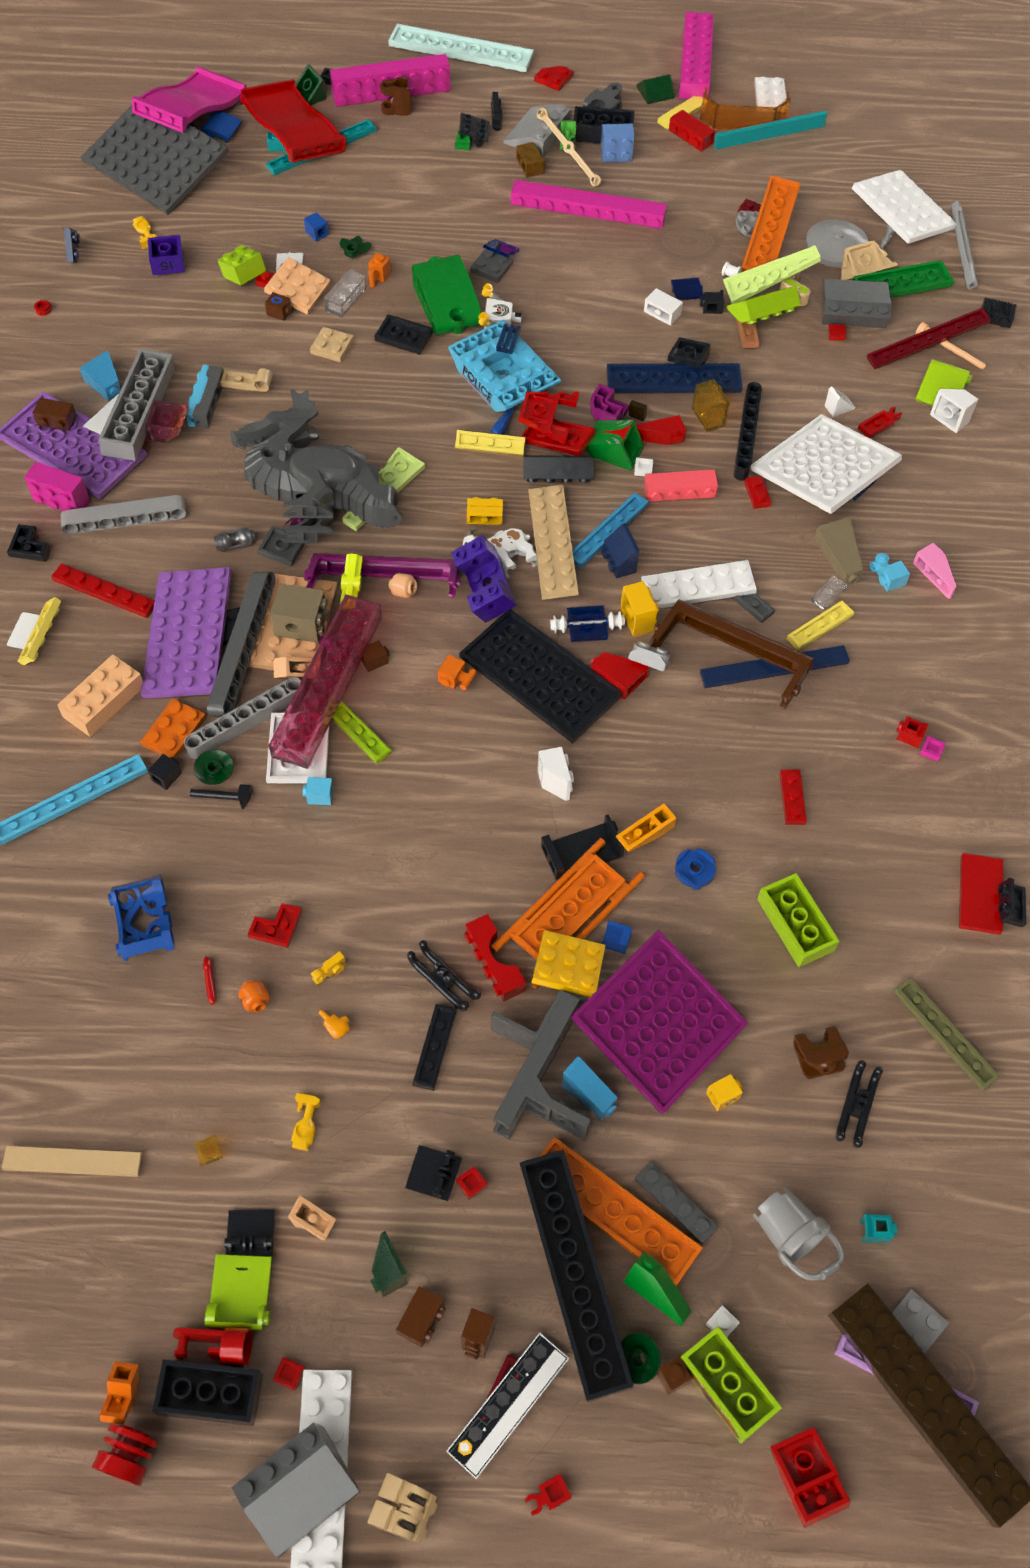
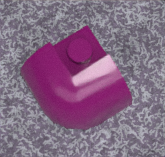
(605, 407)

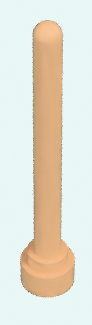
(923, 326)

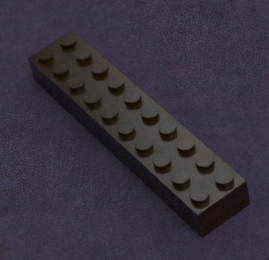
(932, 1406)

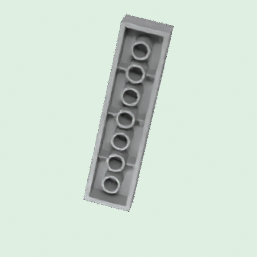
(127, 421)

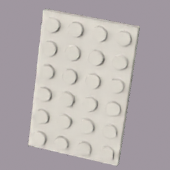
(904, 206)

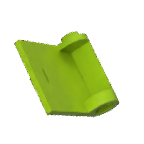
(941, 376)
(239, 1295)

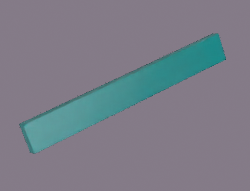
(770, 130)
(351, 133)

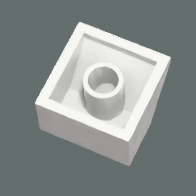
(954, 408)

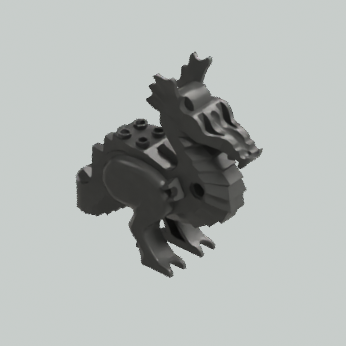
(314, 476)

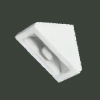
(838, 403)

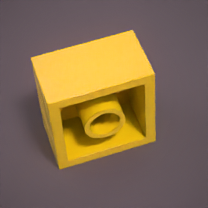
(639, 608)

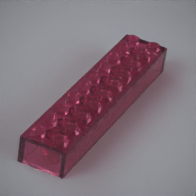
(325, 682)

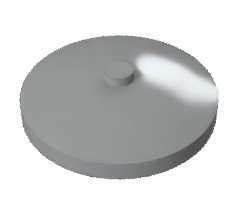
(832, 238)

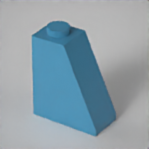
(102, 376)
(589, 1089)

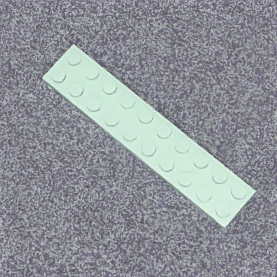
(461, 47)

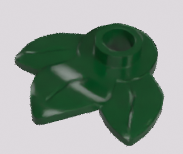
(354, 247)

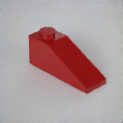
(663, 431)

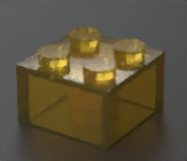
(710, 405)

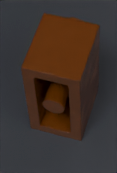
(54, 414)
(420, 1317)

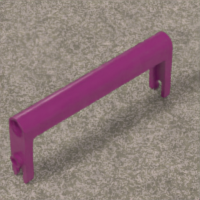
(385, 567)

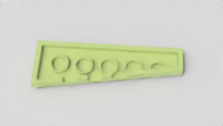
(762, 277)
(398, 472)

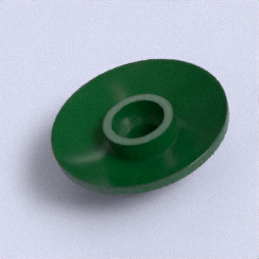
(213, 760)
(633, 1347)

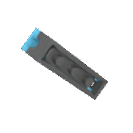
(204, 396)

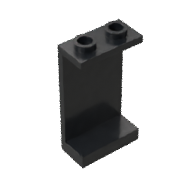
(567, 850)

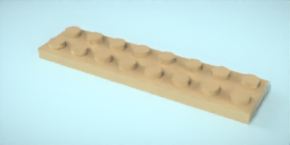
(553, 542)

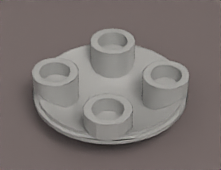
(746, 221)

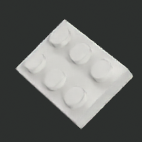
(769, 91)

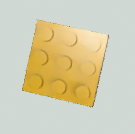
(568, 964)

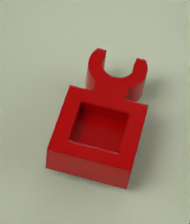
(552, 1494)

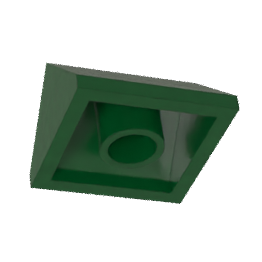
(311, 86)
(656, 89)

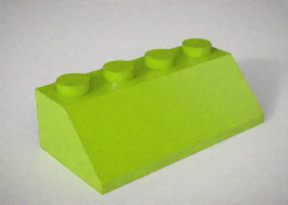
(765, 305)

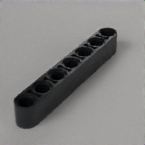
(747, 431)

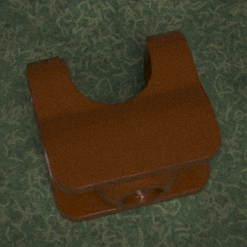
(401, 98)
(821, 1059)

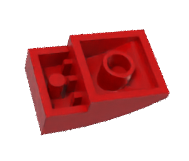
(809, 1477)

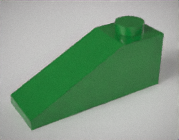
(655, 1285)

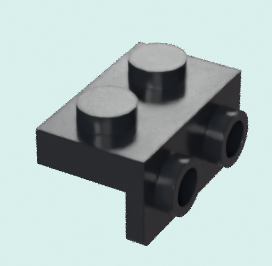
(1012, 903)

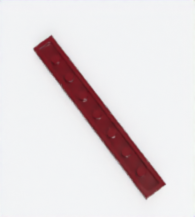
(928, 338)

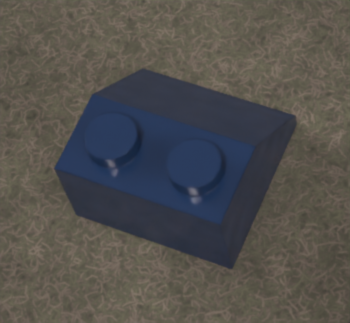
(621, 552)

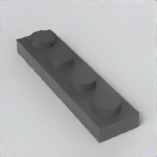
(676, 1203)

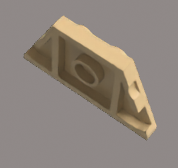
(864, 259)

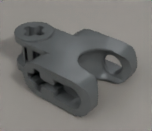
(608, 98)

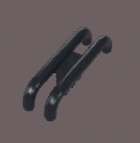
(443, 977)
(858, 1104)

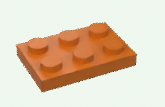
(172, 728)

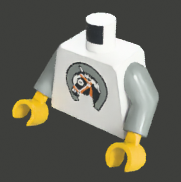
(497, 309)

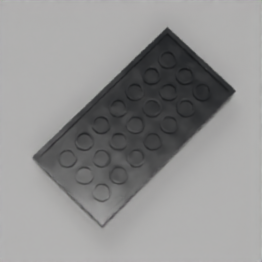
(541, 675)

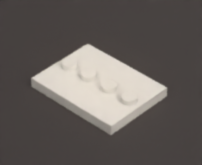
(284, 772)

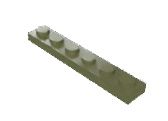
(946, 1034)

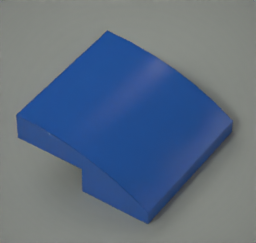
(221, 125)

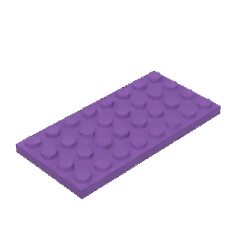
(66, 450)
(186, 633)

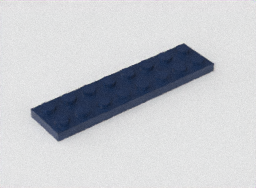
(672, 377)

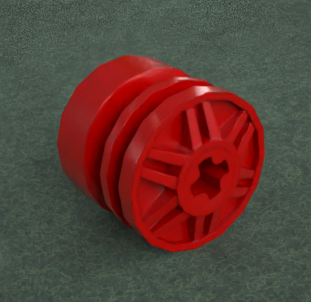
(125, 1454)

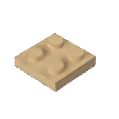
(331, 344)

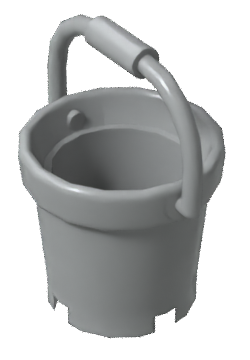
(796, 1232)

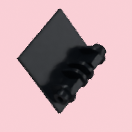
(474, 128)
(433, 1172)
(250, 1233)

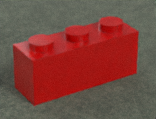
(691, 130)

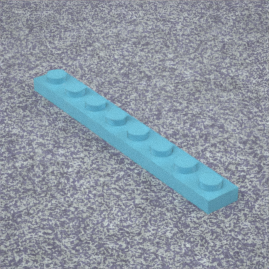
(71, 798)

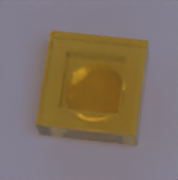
(208, 1150)

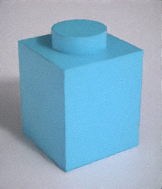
(318, 791)

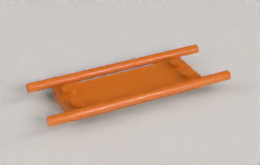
(571, 903)

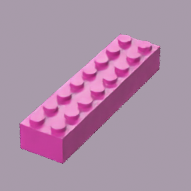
(696, 54)
(362, 82)

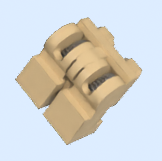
(405, 1511)

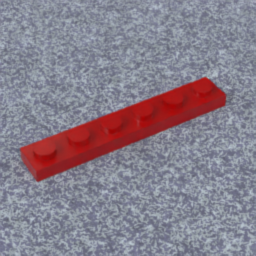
(103, 590)

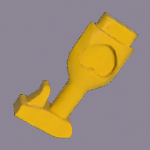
(143, 226)
(305, 1128)

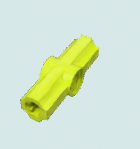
(351, 578)

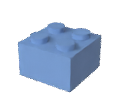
(617, 142)

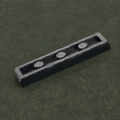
(434, 1047)

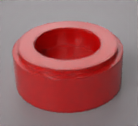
(42, 307)

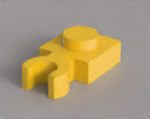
(331, 967)

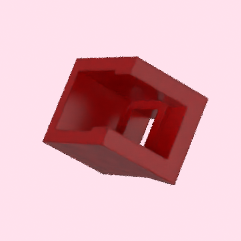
(911, 731)

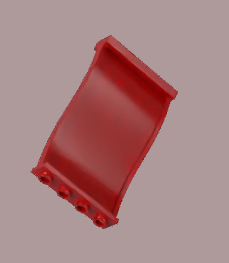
(293, 120)

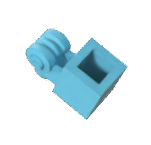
(891, 575)

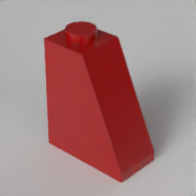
(620, 671)

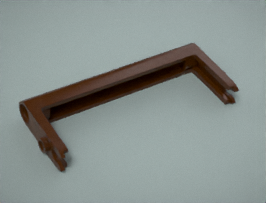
(740, 638)

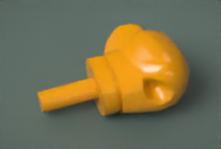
(336, 1026)

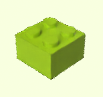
(241, 265)

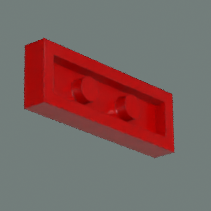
(792, 797)

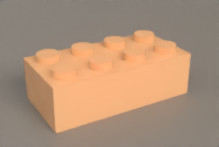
(101, 695)

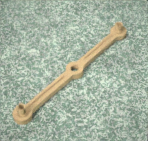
(595, 180)

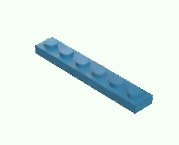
(595, 540)

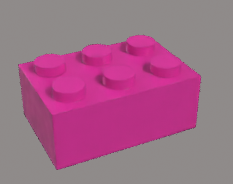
(56, 488)

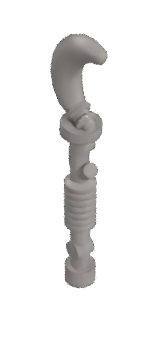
(890, 231)

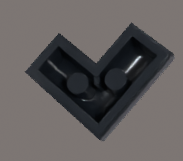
(25, 547)

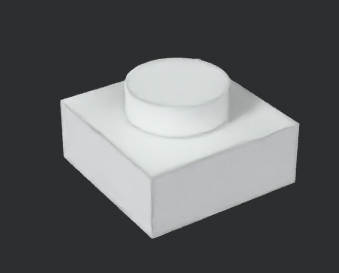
(643, 466)
(723, 1320)

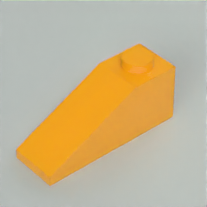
(647, 828)

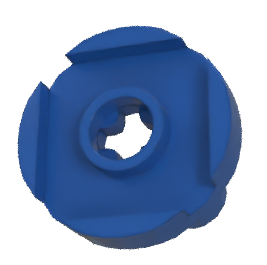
(688, 876)

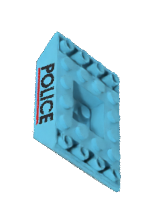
(484, 366)

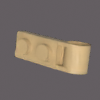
(247, 381)

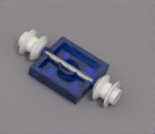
(587, 623)

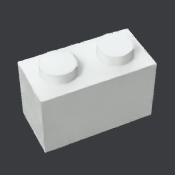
(663, 306)

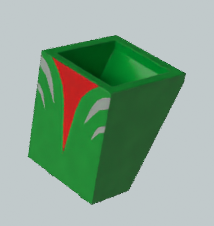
(616, 443)

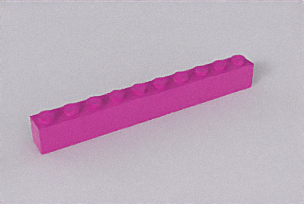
(588, 204)

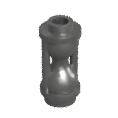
(225, 541)

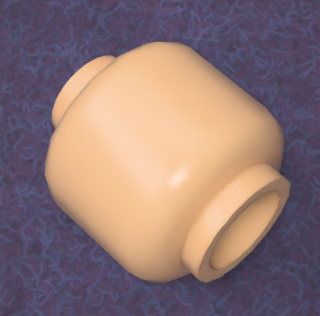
(403, 585)

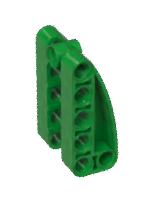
(446, 294)

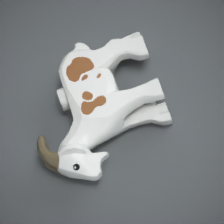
(508, 544)

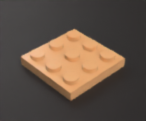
(299, 284)

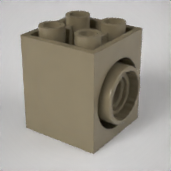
(299, 613)

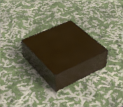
(637, 410)

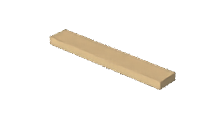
(72, 1161)

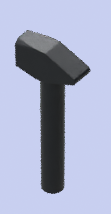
(242, 795)

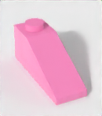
(935, 567)

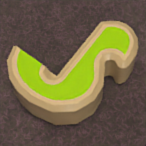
(803, 291)

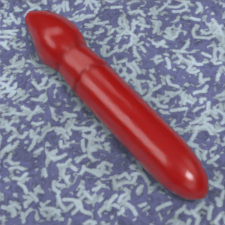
(209, 981)

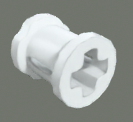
(730, 270)

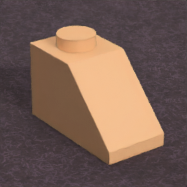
(291, 667)

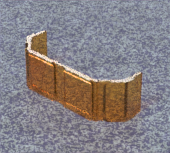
(738, 116)

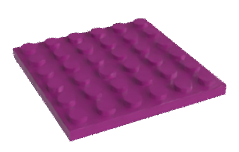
(659, 1021)

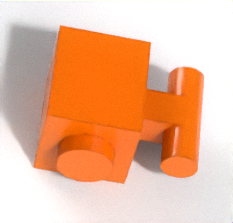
(379, 269)
(453, 672)

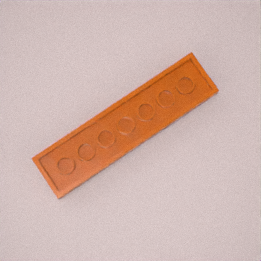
(771, 222)
(626, 1217)

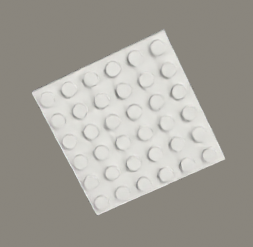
(826, 463)

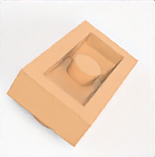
(311, 1218)

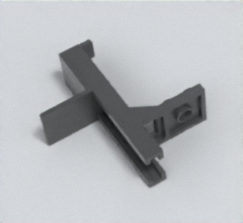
(527, 1091)

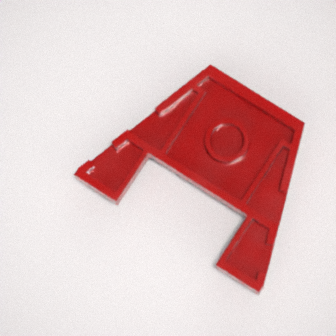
(540, 409)

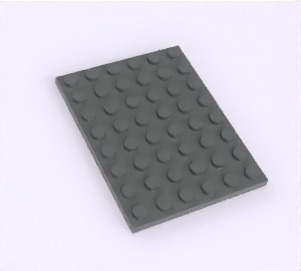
(154, 159)

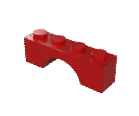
(506, 979)

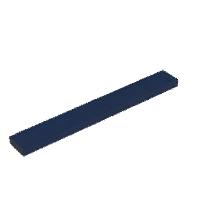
(762, 669)

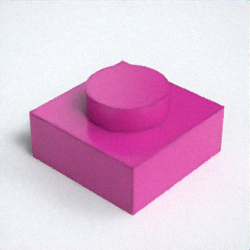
(932, 748)

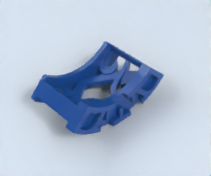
(142, 941)

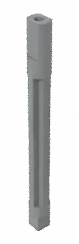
(964, 246)

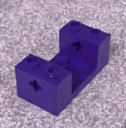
(481, 563)

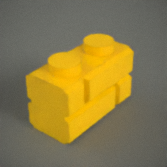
(484, 511)

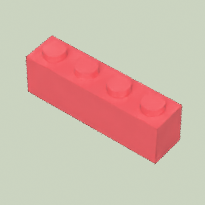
(680, 485)

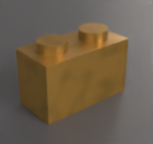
(530, 159)

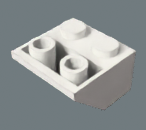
(555, 773)

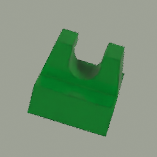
(463, 142)

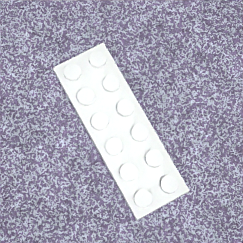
(701, 583)

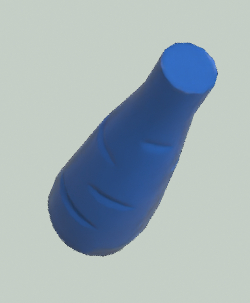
(502, 424)

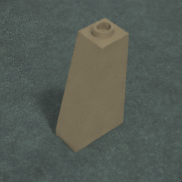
(840, 549)

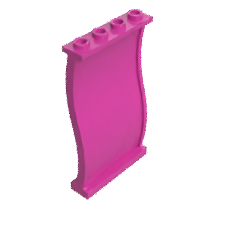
(183, 102)

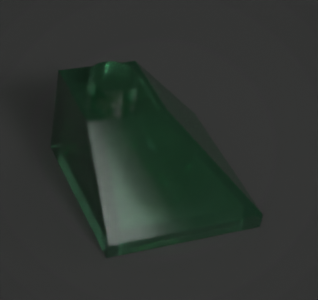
(387, 1268)

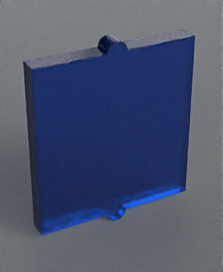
(501, 248)
(687, 288)

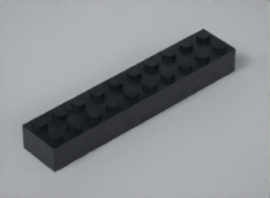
(576, 1276)

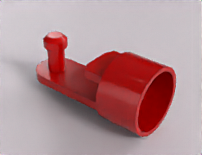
(234, 1344)

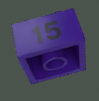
(166, 254)

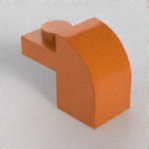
(122, 1392)

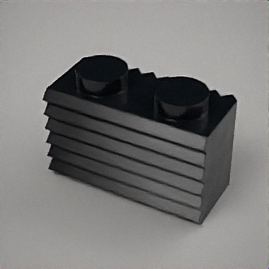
(1000, 312)

